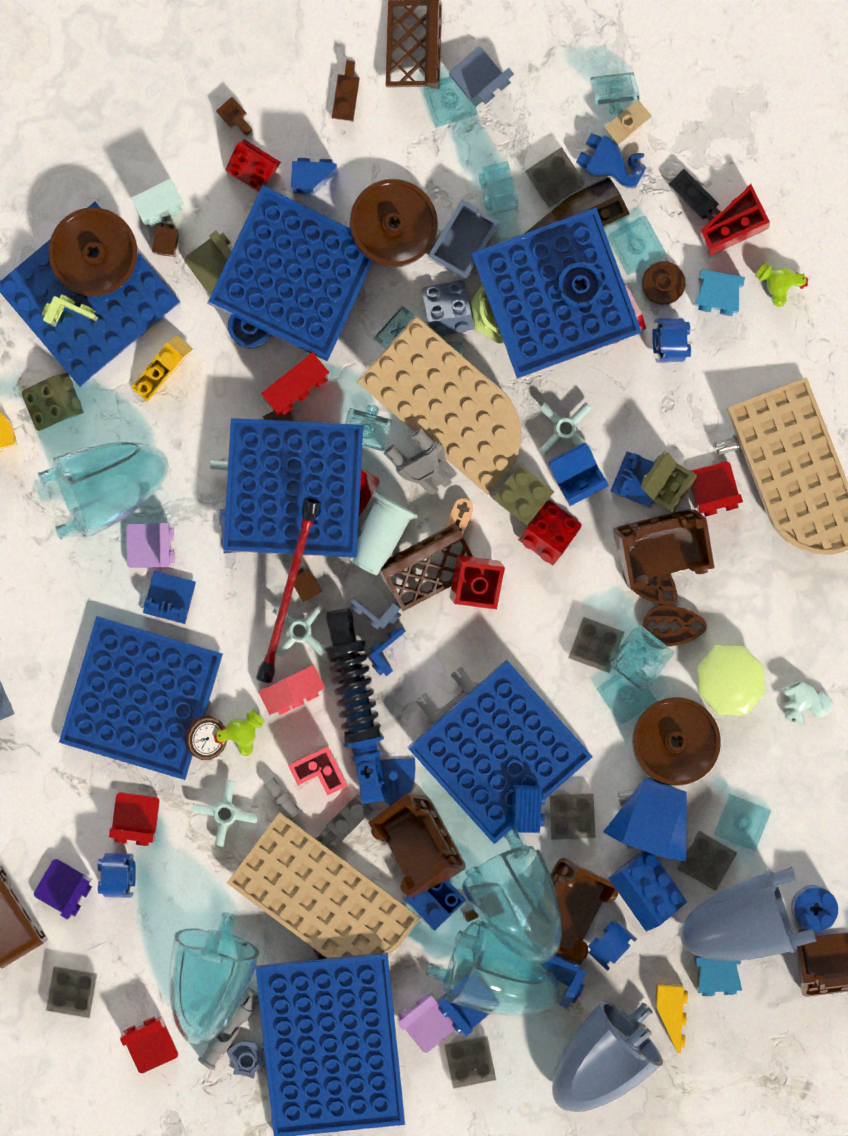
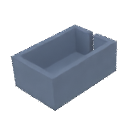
(461, 237)

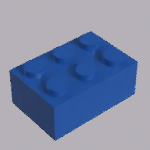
(647, 890)

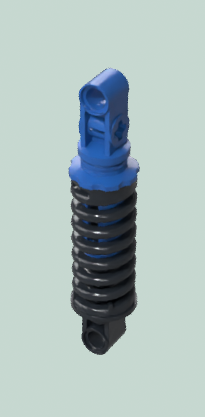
(362, 731)

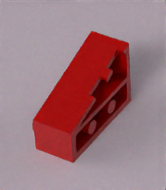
(736, 223)
(295, 385)

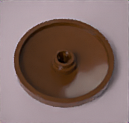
(395, 203)
(72, 247)
(696, 737)

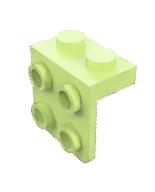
(54, 310)

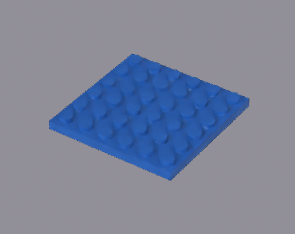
(292, 274)
(524, 298)
(78, 341)
(279, 466)
(139, 697)
(495, 741)

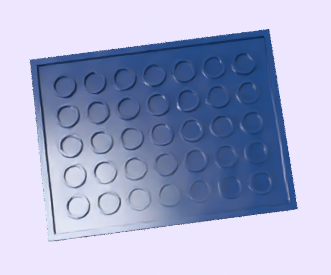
(330, 1045)

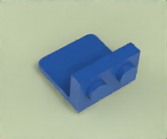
(577, 474)
(380, 664)
(570, 975)
(463, 1018)

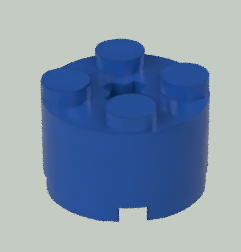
(592, 282)
(246, 338)
(671, 340)
(117, 875)
(805, 898)
(611, 945)

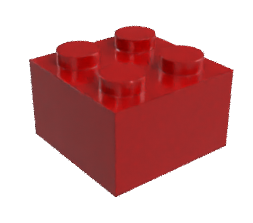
(477, 582)

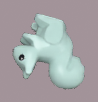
(803, 697)

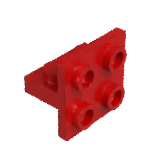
(251, 165)

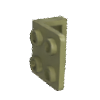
(209, 260)
(52, 401)
(667, 482)

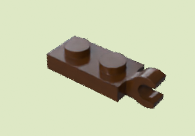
(346, 94)

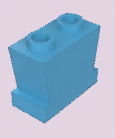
(719, 292)
(717, 977)

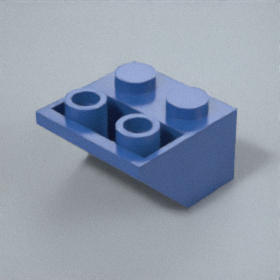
(311, 176)
(436, 903)

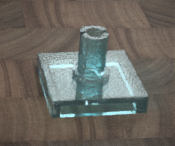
(614, 90)
(448, 103)
(636, 245)
(375, 427)
(625, 698)
(742, 822)

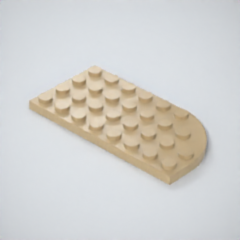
(450, 399)
(795, 467)
(320, 894)

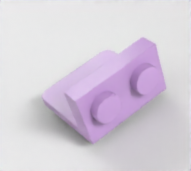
(149, 545)
(426, 1022)

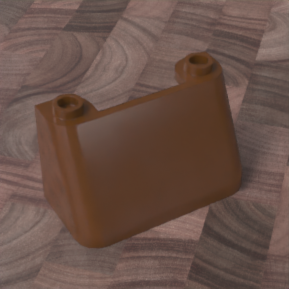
(664, 546)
(418, 843)
(579, 898)
(16, 926)
(824, 965)

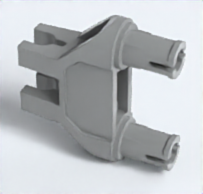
(426, 467)
(431, 711)

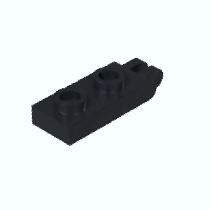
(694, 195)

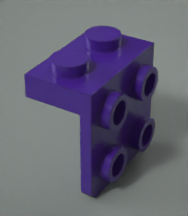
(63, 888)

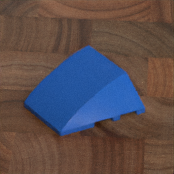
(653, 820)

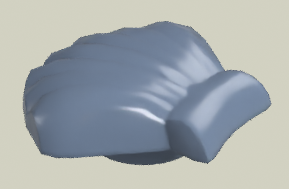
(246, 1058)

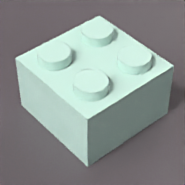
(158, 203)

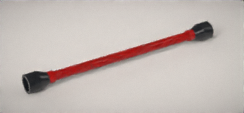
(309, 512)

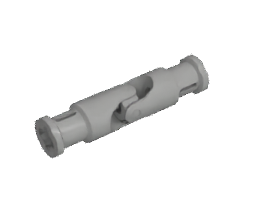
(218, 1046)

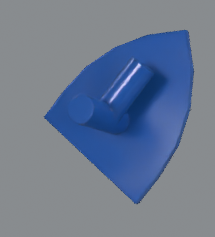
(398, 777)

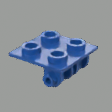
(630, 477)
(169, 597)

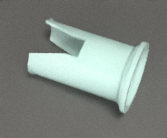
(381, 533)

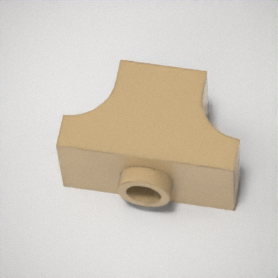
(628, 122)

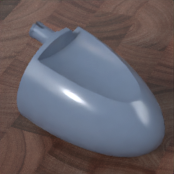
(744, 922)
(605, 1059)

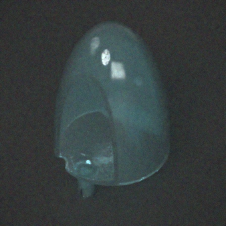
(105, 483)
(517, 901)
(492, 978)
(209, 979)

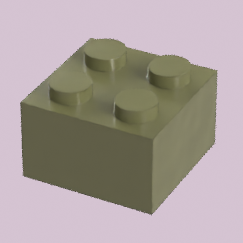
(523, 495)

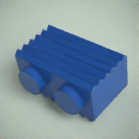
(527, 808)

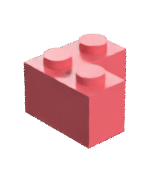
(292, 691)
(320, 764)

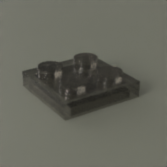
(555, 177)
(595, 644)
(572, 816)
(707, 860)
(71, 992)
(470, 1062)

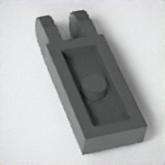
(346, 821)

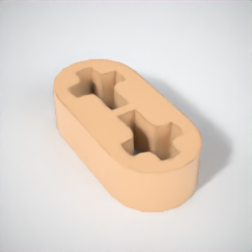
(465, 518)

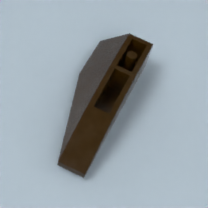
(600, 195)

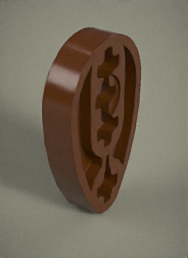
(654, 594)
(682, 617)

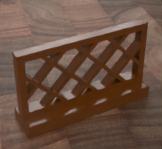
(433, 43)
(417, 554)

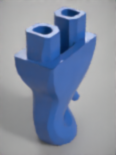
(609, 162)

